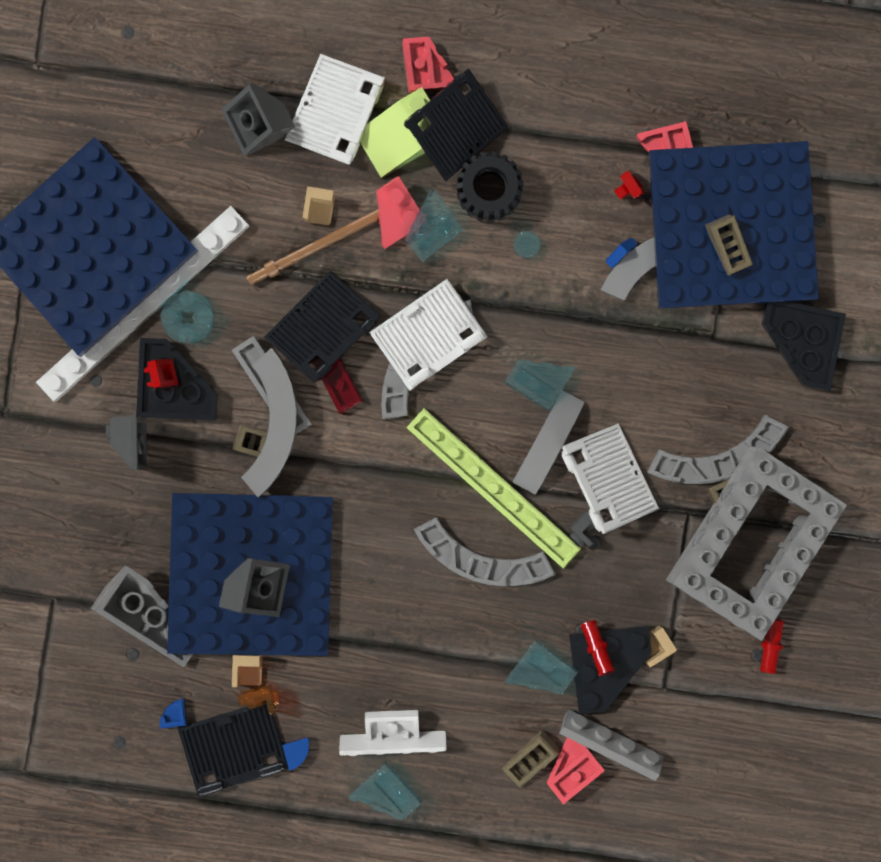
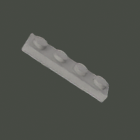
(247, 354)
(611, 745)

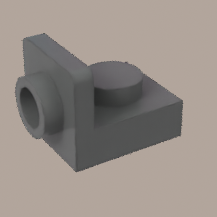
(582, 523)

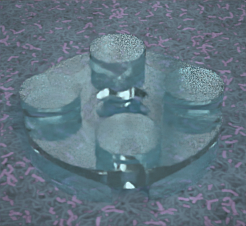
(203, 317)

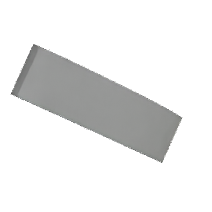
(548, 442)

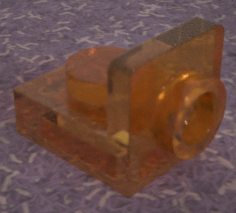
(255, 697)

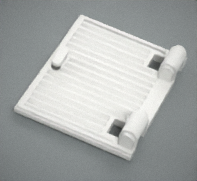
(334, 109)
(428, 334)
(609, 478)

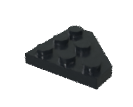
(806, 339)
(188, 400)
(627, 650)

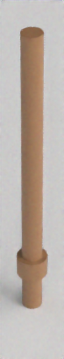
(272, 268)

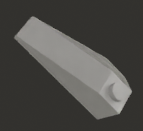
(137, 609)

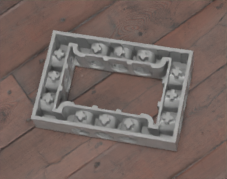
(724, 520)

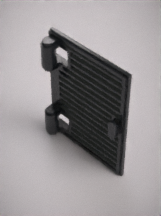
(456, 124)
(322, 326)
(232, 748)

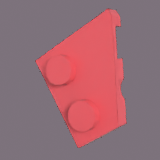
(424, 65)
(667, 137)
(396, 211)
(573, 770)

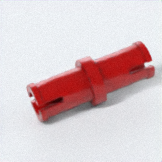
(771, 647)
(597, 648)

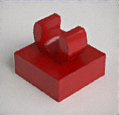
(630, 186)
(161, 373)

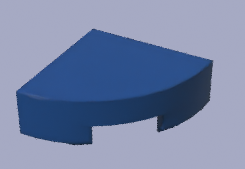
(621, 251)
(174, 715)
(296, 752)

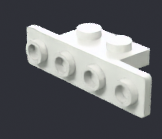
(392, 733)

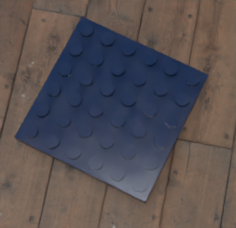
(773, 207)
(89, 247)
(220, 533)

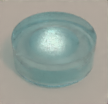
(526, 245)

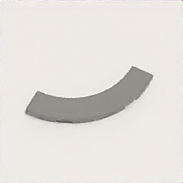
(630, 270)
(395, 392)
(281, 423)
(720, 466)
(478, 567)

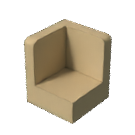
(318, 206)
(660, 645)
(247, 670)

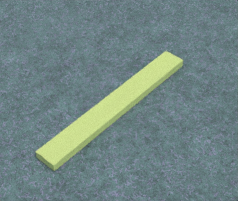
(493, 488)

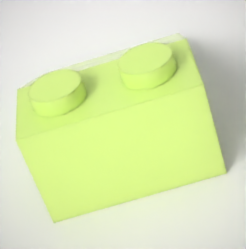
(388, 140)

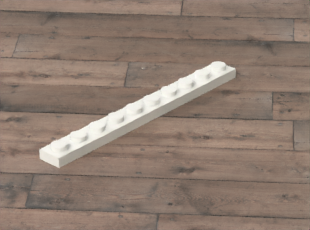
(209, 245)

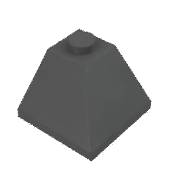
(256, 119)
(129, 440)
(255, 588)

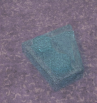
(432, 227)
(539, 381)
(542, 670)
(387, 793)

